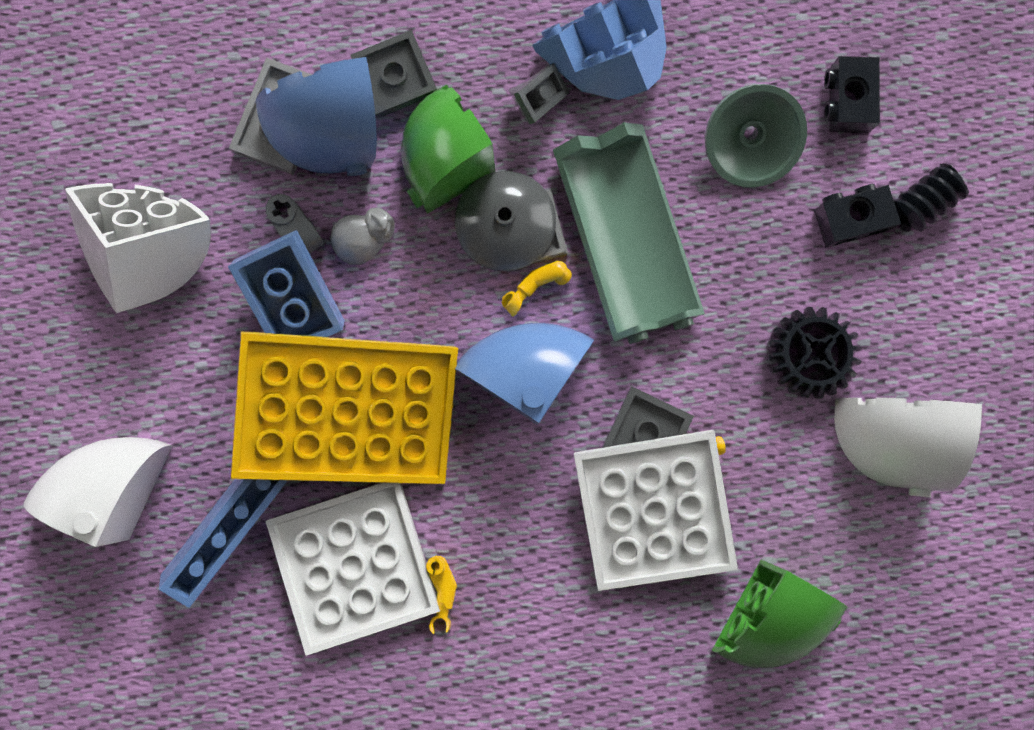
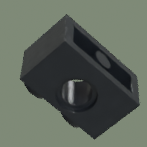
(861, 78)
(876, 212)

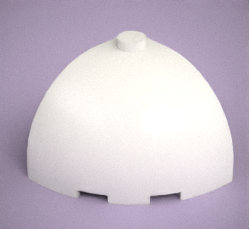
(138, 241)
(909, 444)
(99, 489)

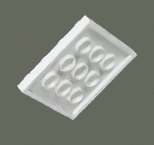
(656, 510)
(352, 566)

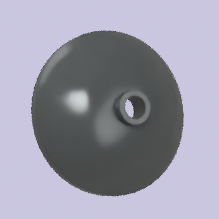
(509, 243)

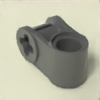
(295, 221)

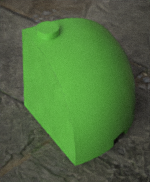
(443, 150)
(777, 620)

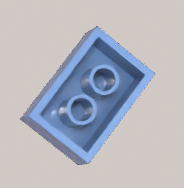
(287, 289)

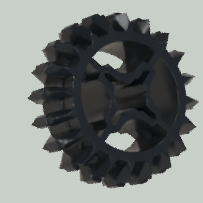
(804, 343)

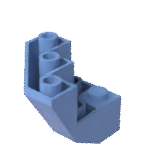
(610, 49)

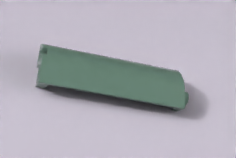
(628, 232)

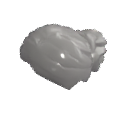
(361, 236)

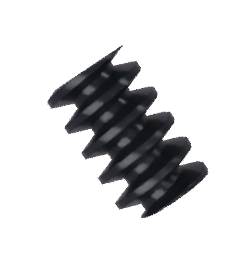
(930, 197)

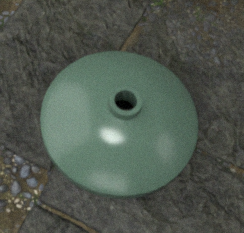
(776, 138)

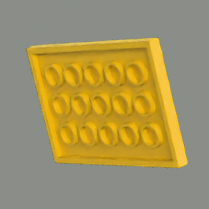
(342, 409)

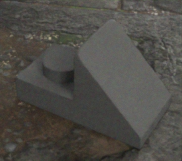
(539, 93)

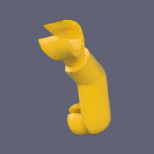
(554, 271)
(445, 586)

